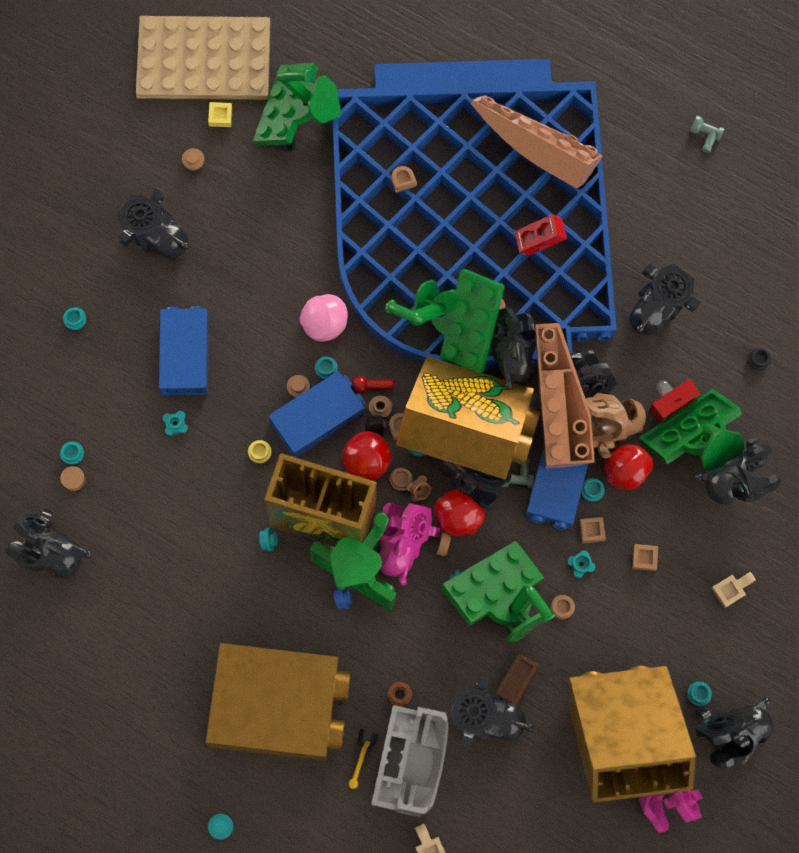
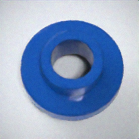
(343, 598)

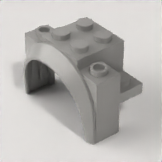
(411, 761)

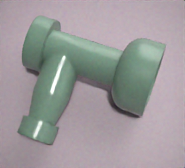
(713, 132)
(524, 477)

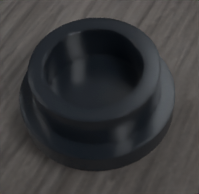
(759, 359)
(377, 424)

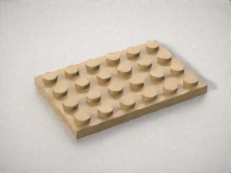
(203, 57)

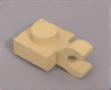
(731, 590)
(427, 845)

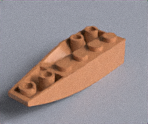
(540, 144)
(562, 402)

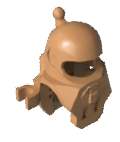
(613, 420)

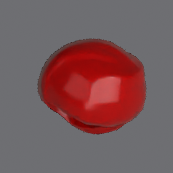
(367, 456)
(628, 466)
(458, 514)

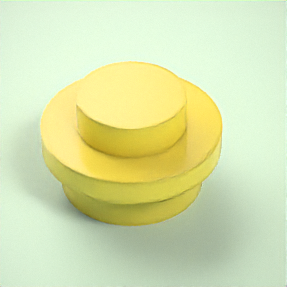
(259, 451)

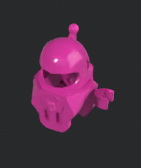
(404, 538)
(683, 801)

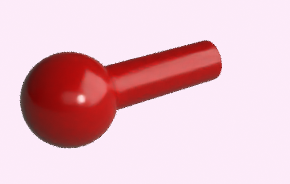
(362, 385)

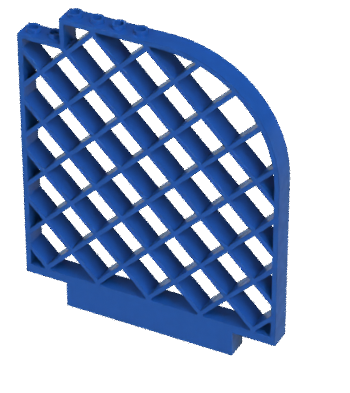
(458, 84)

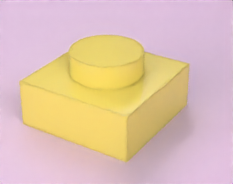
(220, 114)

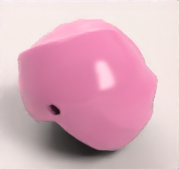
(324, 317)

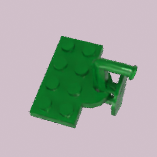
(295, 102)
(467, 319)
(698, 431)
(357, 564)
(502, 590)

